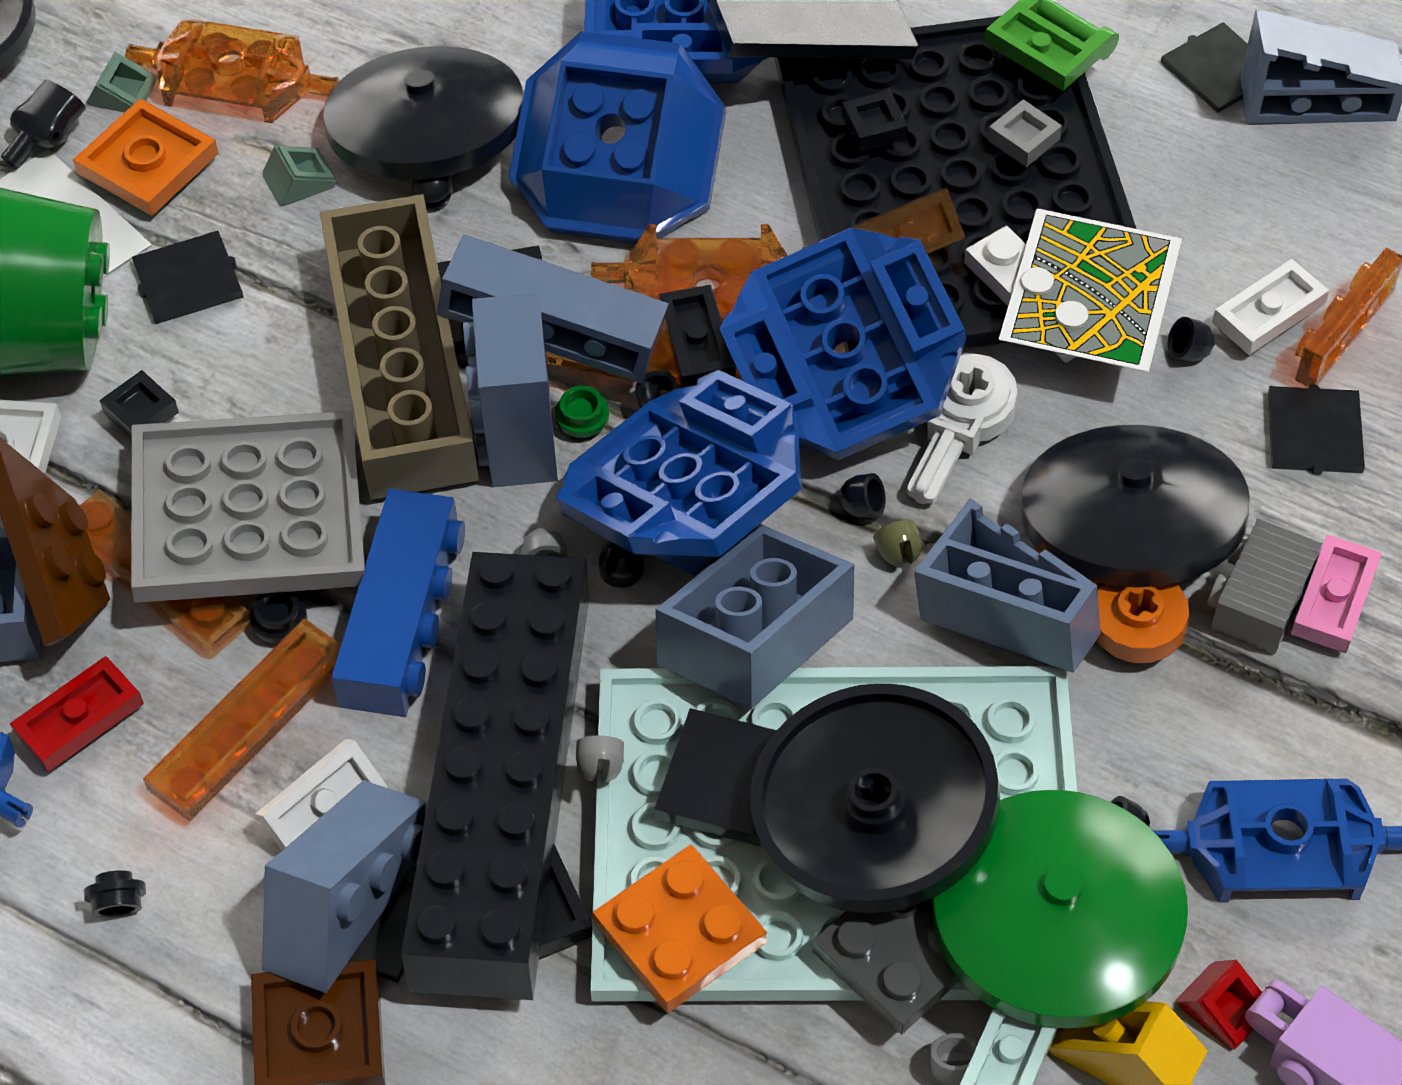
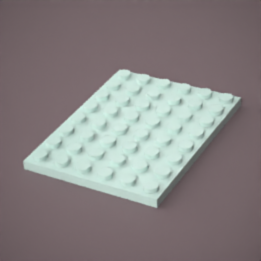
(1015, 707)

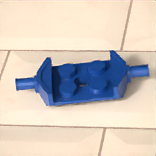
(1241, 852)

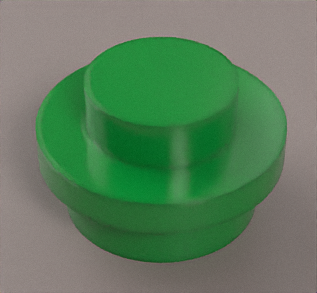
(582, 412)

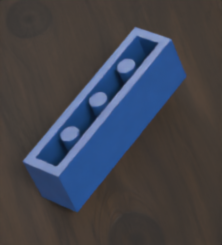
(398, 603)

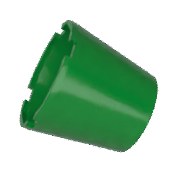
(50, 284)

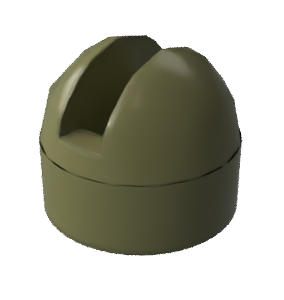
(898, 540)

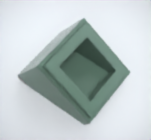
(121, 84)
(297, 174)

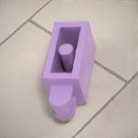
(1325, 1041)

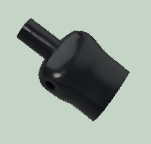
(42, 121)

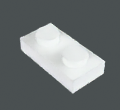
(1270, 306)
(317, 792)

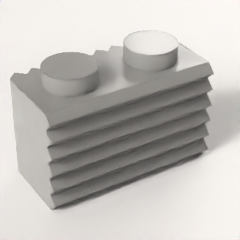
(1264, 585)

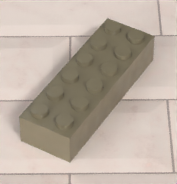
(397, 347)

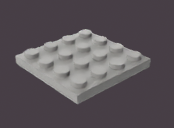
(244, 506)

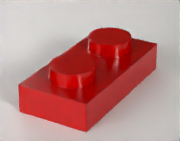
(76, 713)

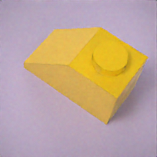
(1136, 1049)

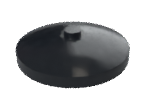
(423, 112)
(1135, 505)
(875, 798)

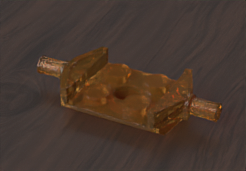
(265, 75)
(681, 263)

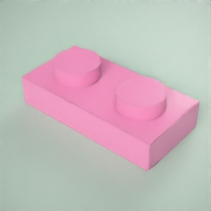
(1336, 593)

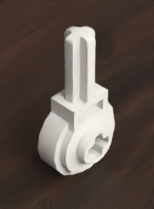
(975, 410)

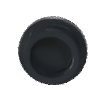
(276, 615)
(115, 894)

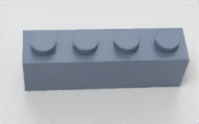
(580, 314)

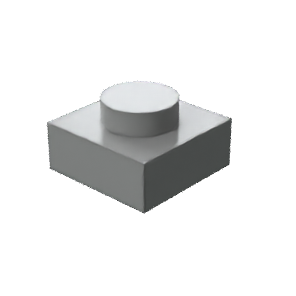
(1024, 133)

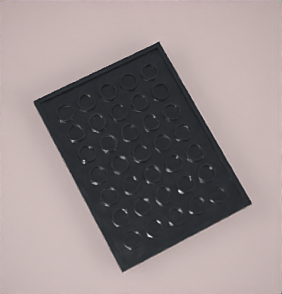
(949, 101)

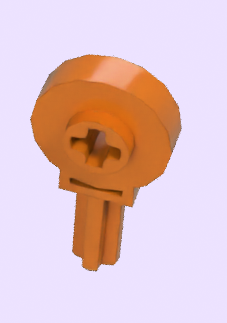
(1141, 621)

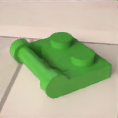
(1050, 40)

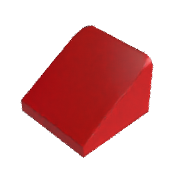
(1220, 1001)

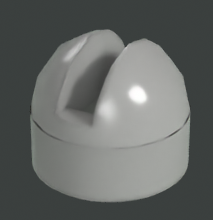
(548, 542)
(601, 755)
(951, 1057)

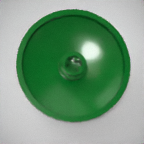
(1065, 912)

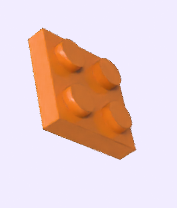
(145, 156)
(679, 928)

